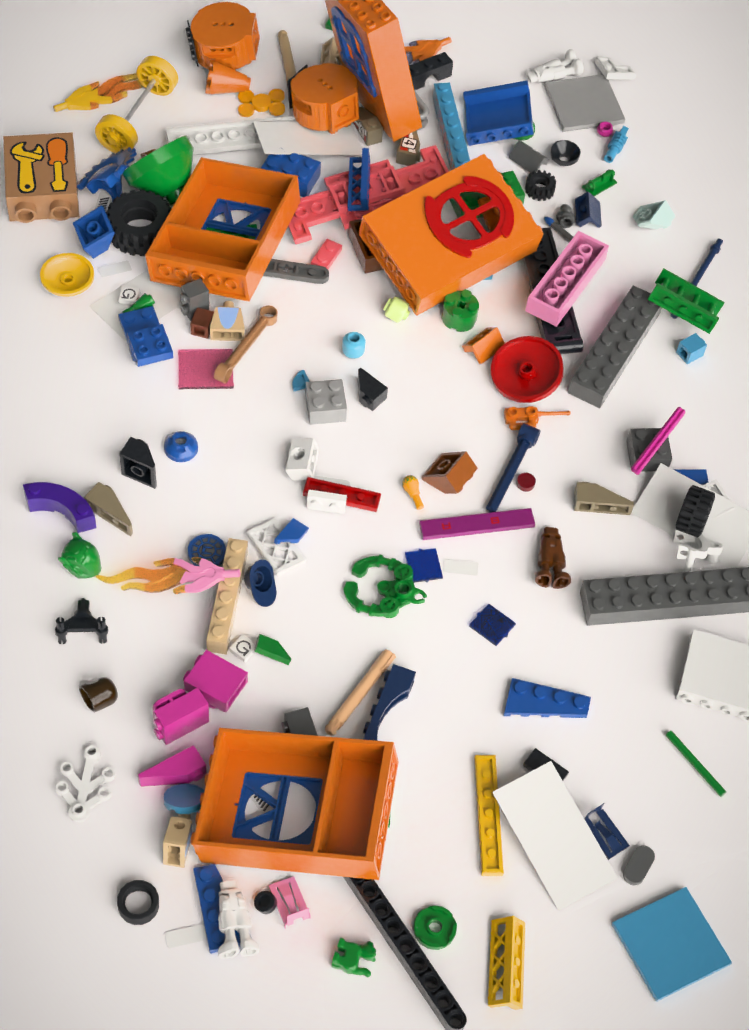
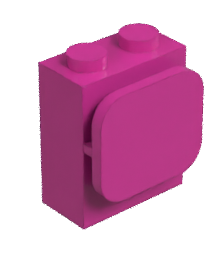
(216, 679)
(179, 714)

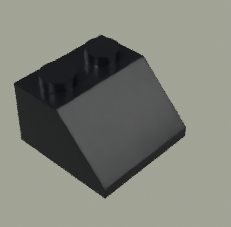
(138, 462)

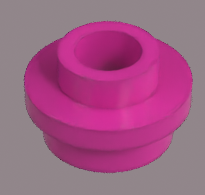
(605, 129)

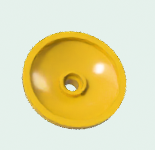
(67, 274)

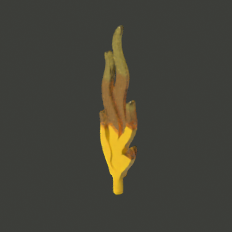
(91, 95)

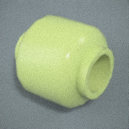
(396, 309)

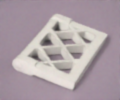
(288, 564)

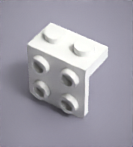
(327, 501)

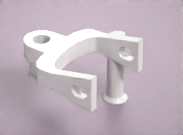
(708, 549)

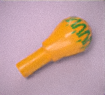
(411, 486)

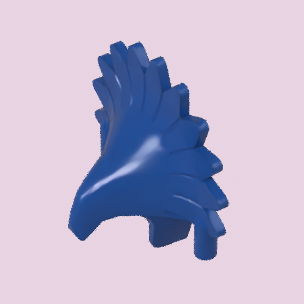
(108, 173)

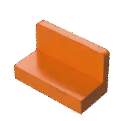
(485, 344)

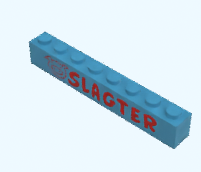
(450, 125)

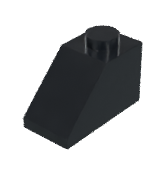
(370, 390)

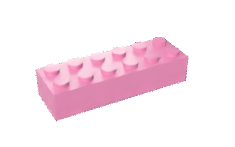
(567, 278)

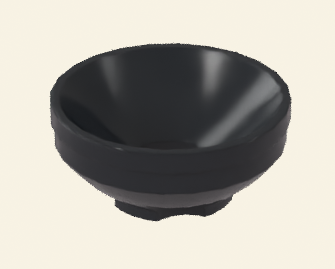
(565, 149)

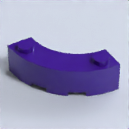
(55, 497)

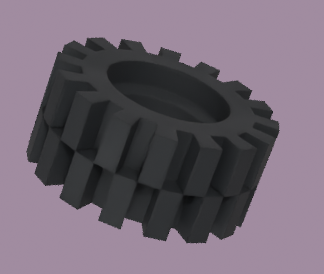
(540, 192)

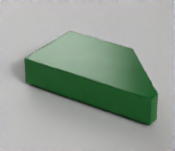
(272, 649)

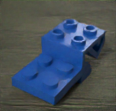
(145, 336)

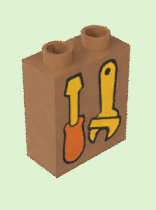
(41, 177)

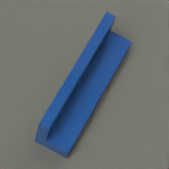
(363, 182)

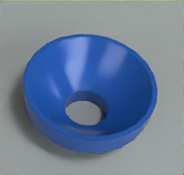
(181, 452)

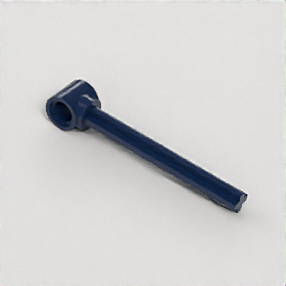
(526, 439)

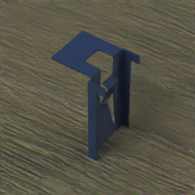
(613, 843)

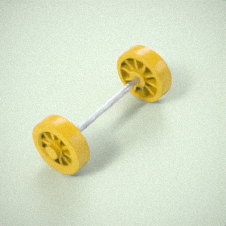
(156, 77)

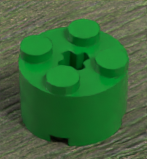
(460, 310)

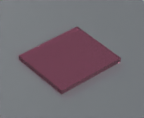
(199, 366)

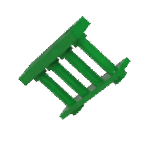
(686, 301)

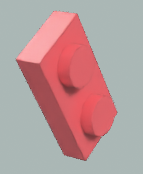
(327, 254)

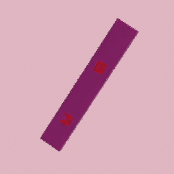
(477, 524)

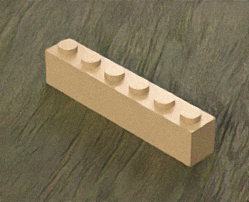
(227, 598)

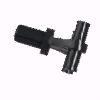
(81, 622)

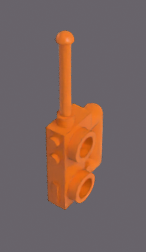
(528, 414)

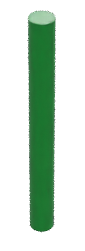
(696, 763)

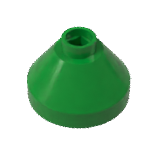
(163, 170)

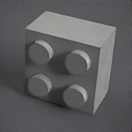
(326, 401)

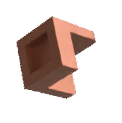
(201, 323)

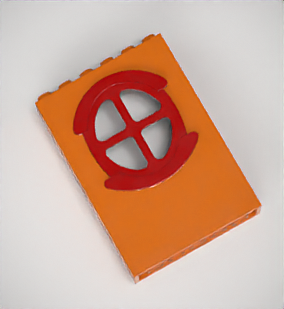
(424, 255)

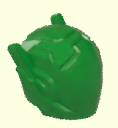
(81, 558)

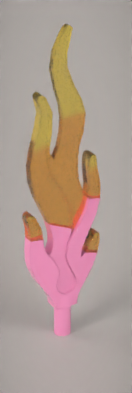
(179, 572)

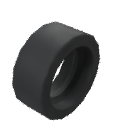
(133, 886)

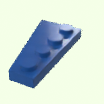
(536, 699)
(208, 888)

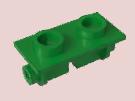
(600, 183)

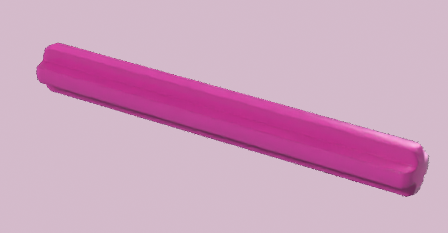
(658, 440)

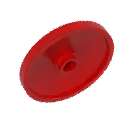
(527, 369)

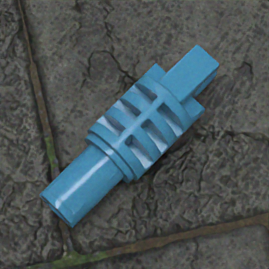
(616, 144)

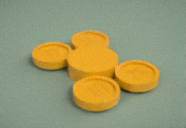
(261, 103)

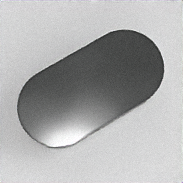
(639, 865)

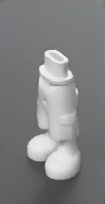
(555, 69)
(234, 917)

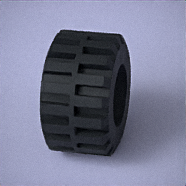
(695, 511)

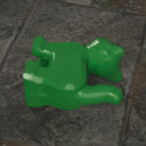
(352, 953)

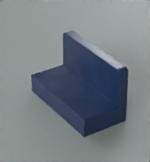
(587, 210)

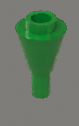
(143, 302)

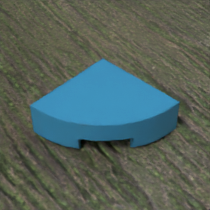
(299, 381)

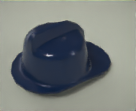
(261, 582)

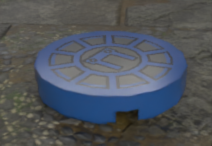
(207, 547)

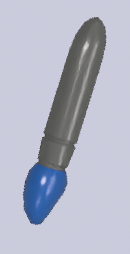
(550, 222)

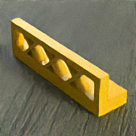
(511, 960)

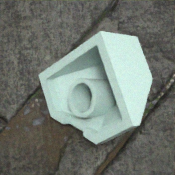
(654, 215)

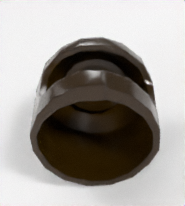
(101, 694)

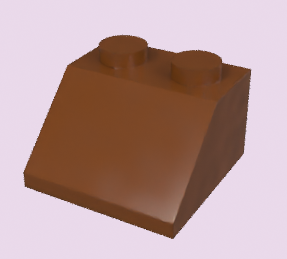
(450, 472)

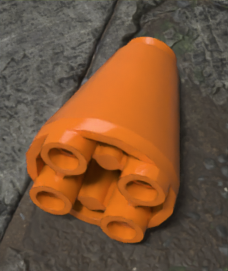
(225, 80)

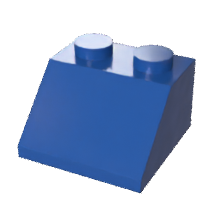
(94, 232)

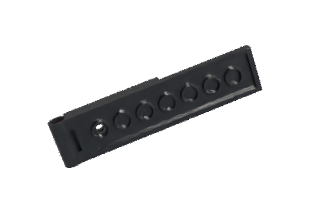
(566, 335)

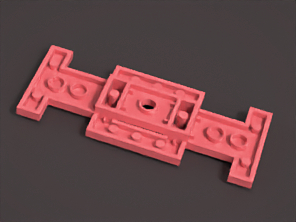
(384, 184)

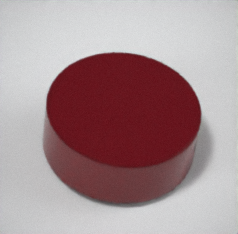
(526, 482)

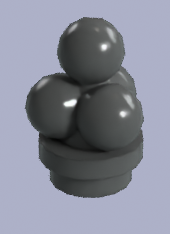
(565, 216)

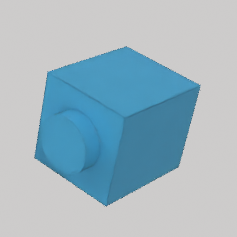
(691, 348)

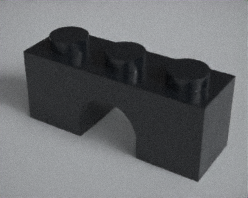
(439, 66)

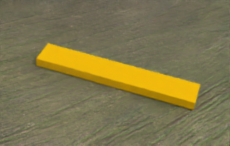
(488, 816)

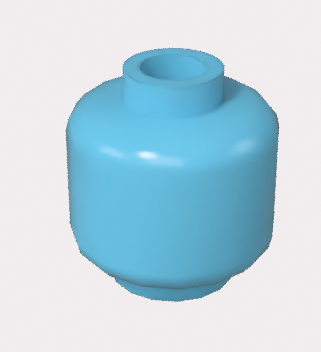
(353, 345)

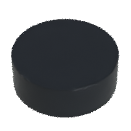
(265, 902)

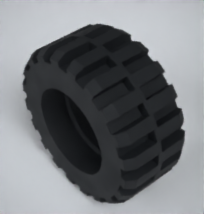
(133, 207)

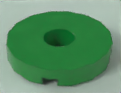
(431, 939)

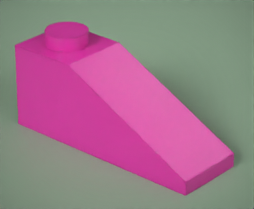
(178, 769)

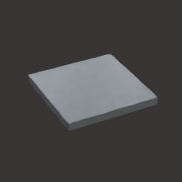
(584, 102)

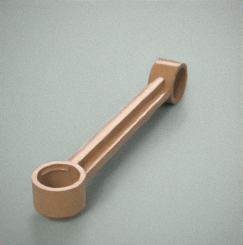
(224, 370)

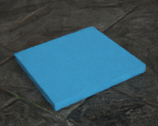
(671, 944)

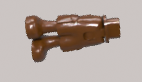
(552, 556)

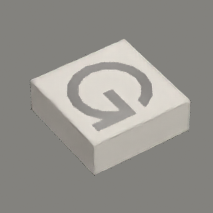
(129, 295)
(243, 648)

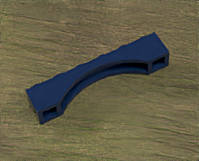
(396, 689)

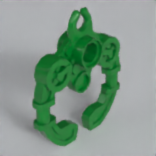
(392, 590)

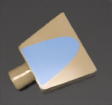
(227, 323)
(177, 841)

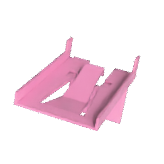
(285, 890)

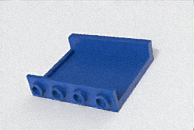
(498, 113)

